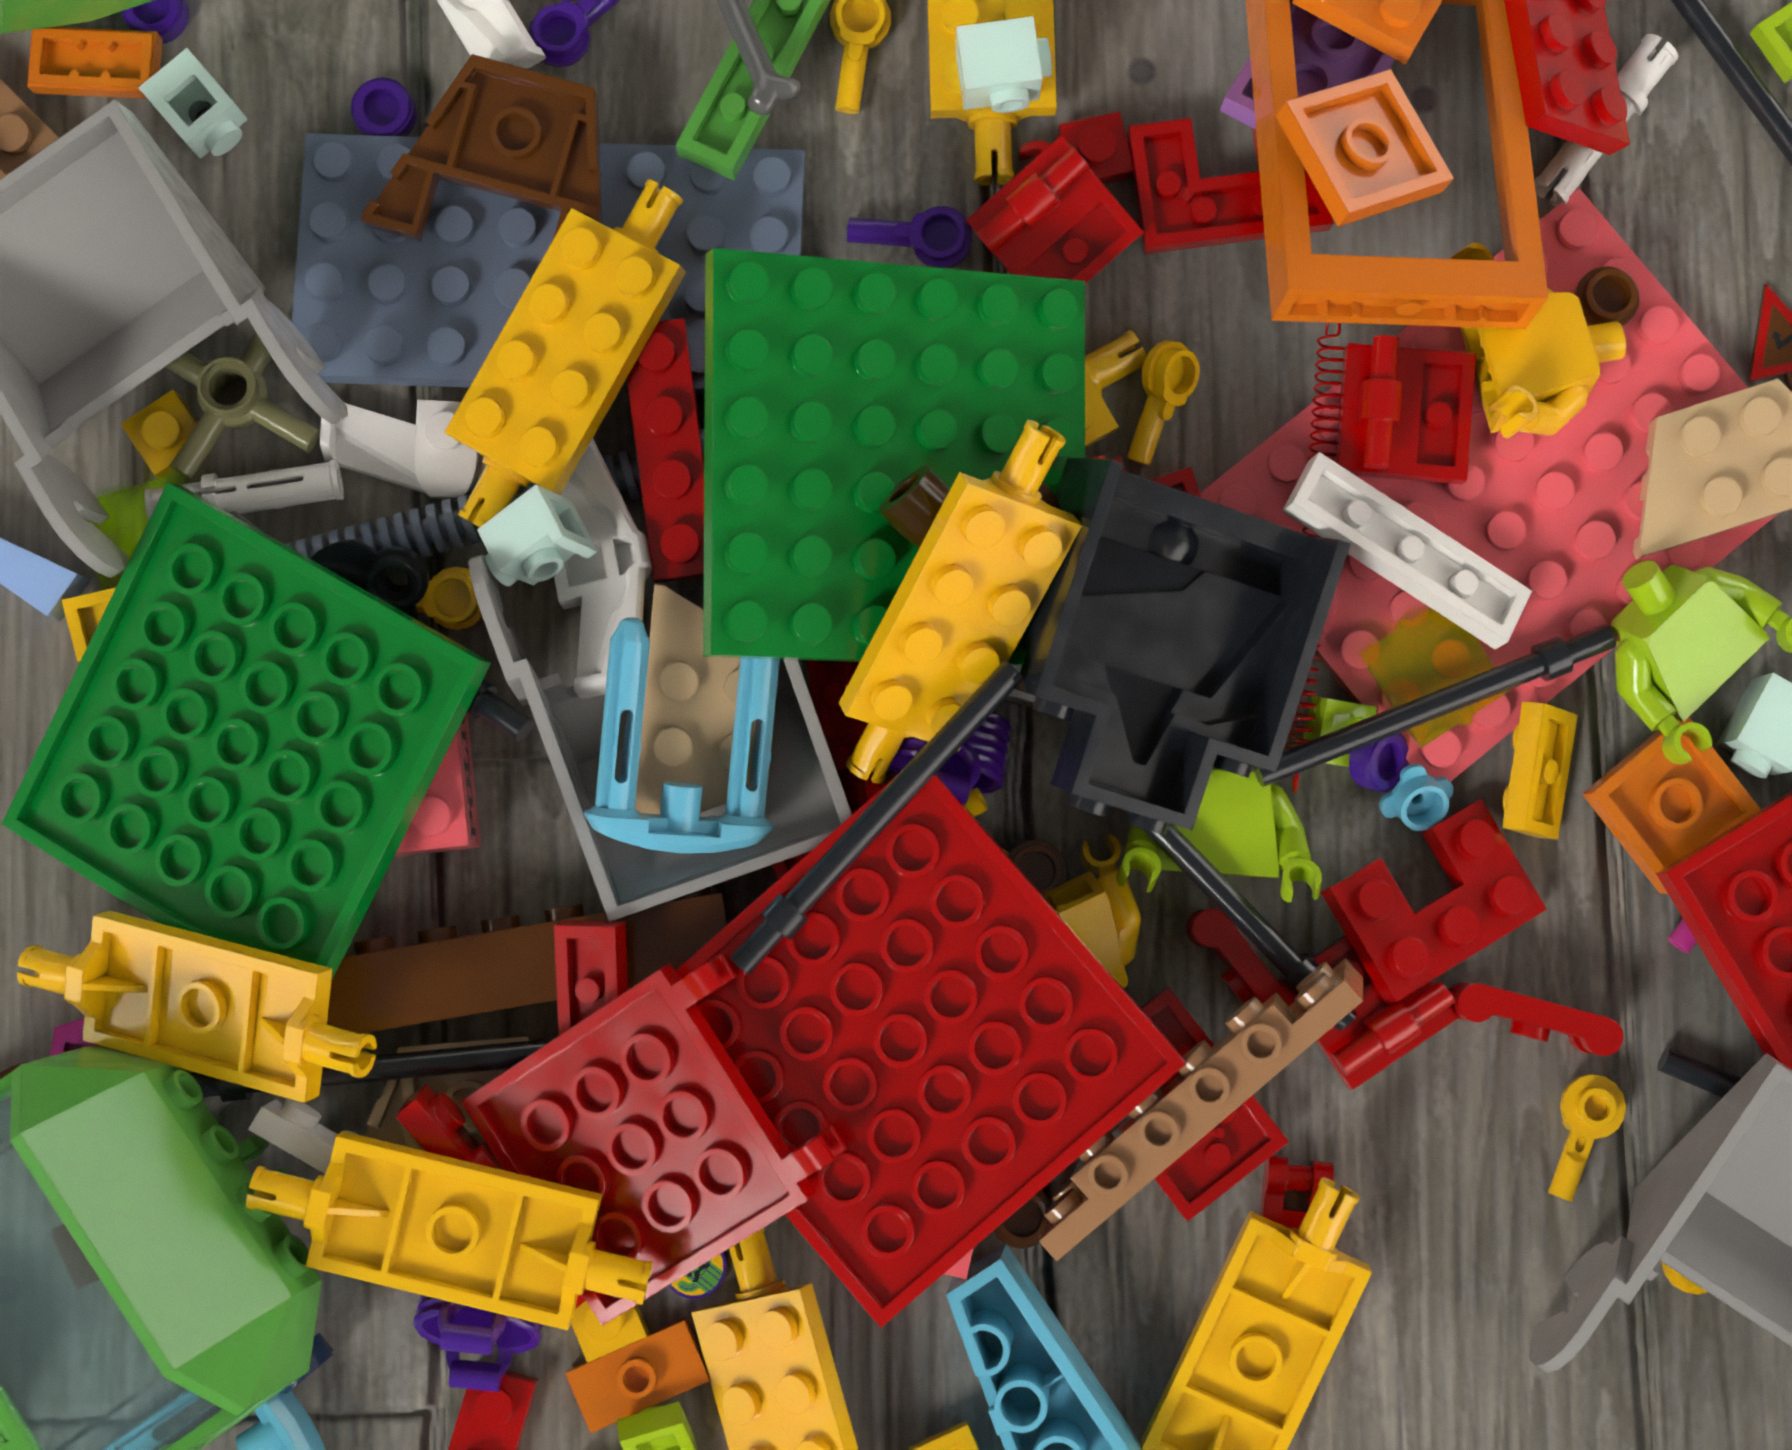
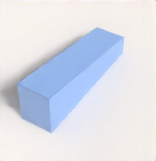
(38, 579)

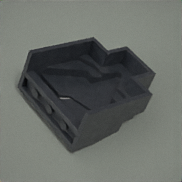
(1172, 642)

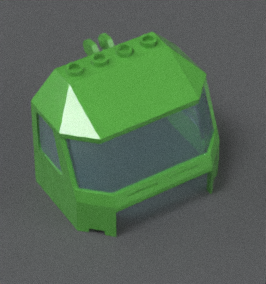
(129, 1266)

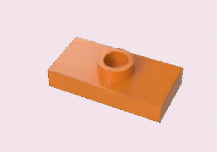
(92, 61)
(638, 1375)

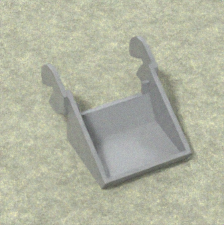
(101, 288)
(801, 797)
(1709, 1212)

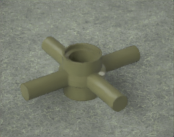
(251, 409)

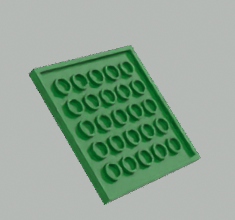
(830, 395)
(243, 738)

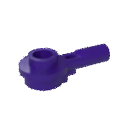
(564, 29)
(936, 235)

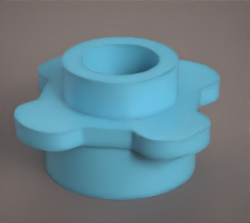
(1424, 810)

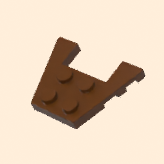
(501, 135)

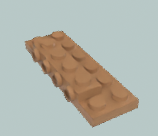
(1207, 1091)

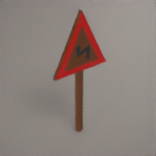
(1772, 340)

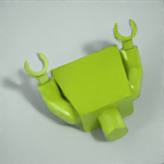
(1685, 641)
(1240, 832)

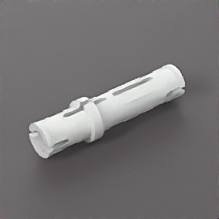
(1635, 83)
(265, 489)

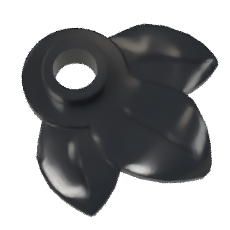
(370, 567)

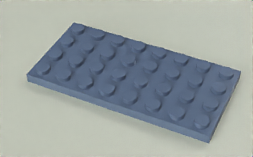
(435, 306)

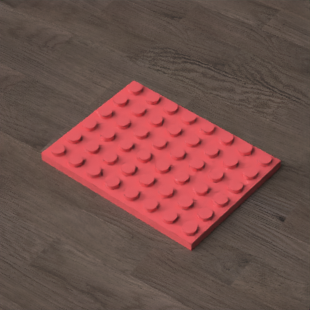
(1533, 505)

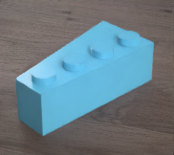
(1028, 1365)

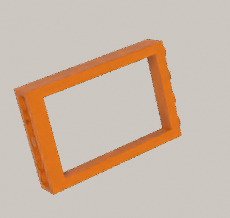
(1395, 288)

